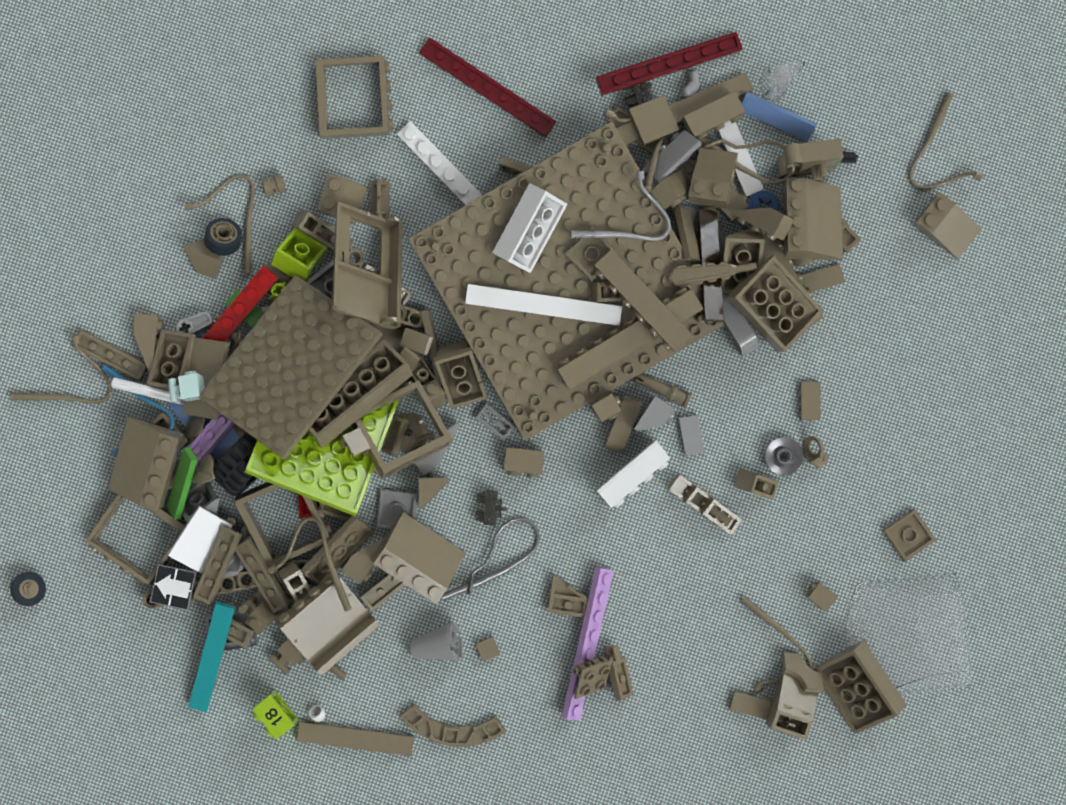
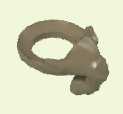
(819, 459)

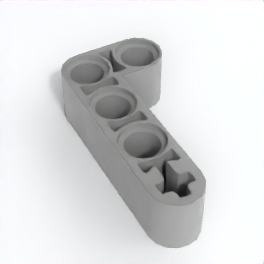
(739, 329)

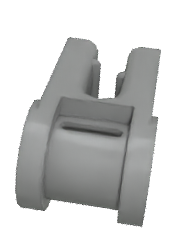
(197, 322)

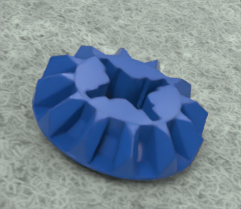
(765, 197)

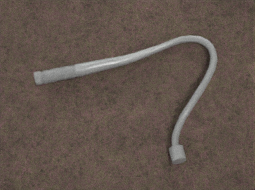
(609, 234)

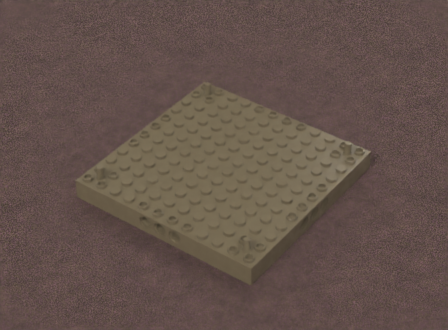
(522, 347)

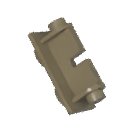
(380, 198)

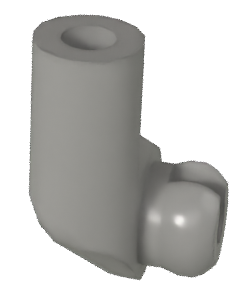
(693, 86)

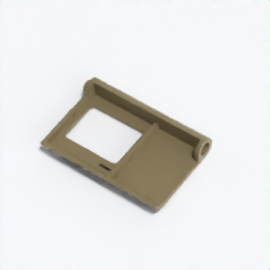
(362, 292)

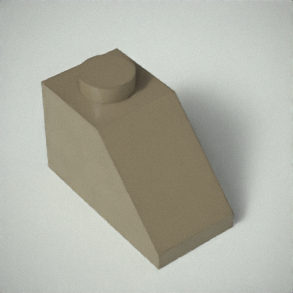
(756, 484)

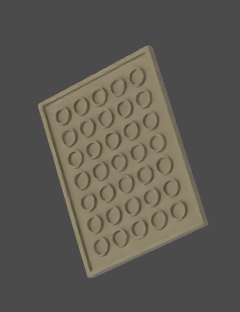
(289, 367)

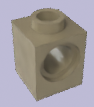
(821, 596)

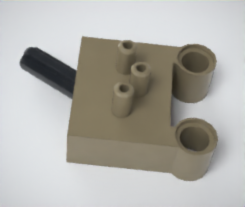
(813, 158)

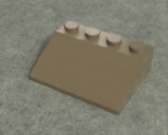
(816, 218)
(775, 304)
(145, 463)
(418, 557)
(860, 688)

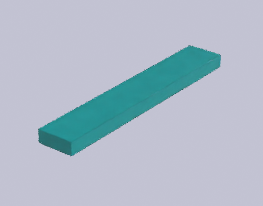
(211, 656)

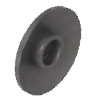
(793, 453)

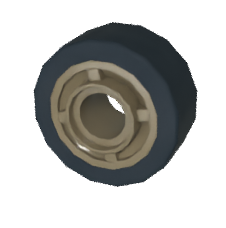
(223, 236)

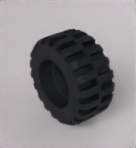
(231, 467)

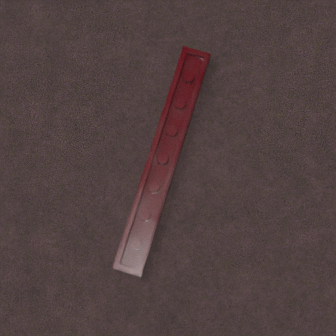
(668, 63)
(487, 87)

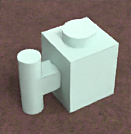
(189, 387)

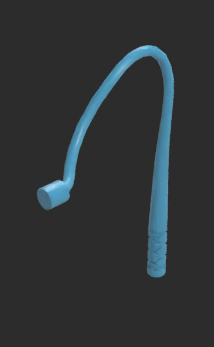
(112, 373)

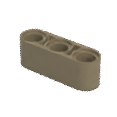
(623, 424)

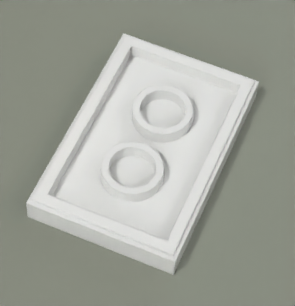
(198, 539)

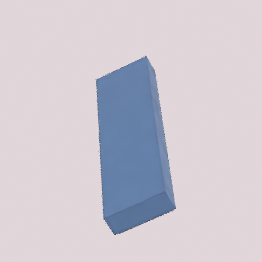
(778, 117)

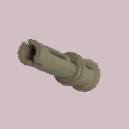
(672, 393)

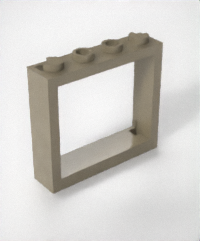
(386, 104)
(418, 454)
(241, 502)
(112, 556)

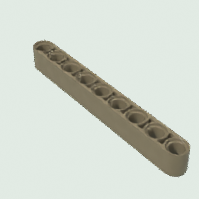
(237, 580)

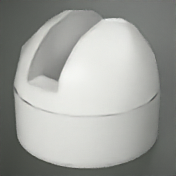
(317, 713)

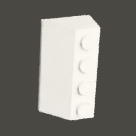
(529, 228)
(632, 474)

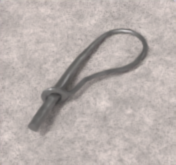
(486, 578)

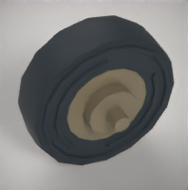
(28, 589)

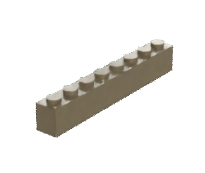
(622, 341)

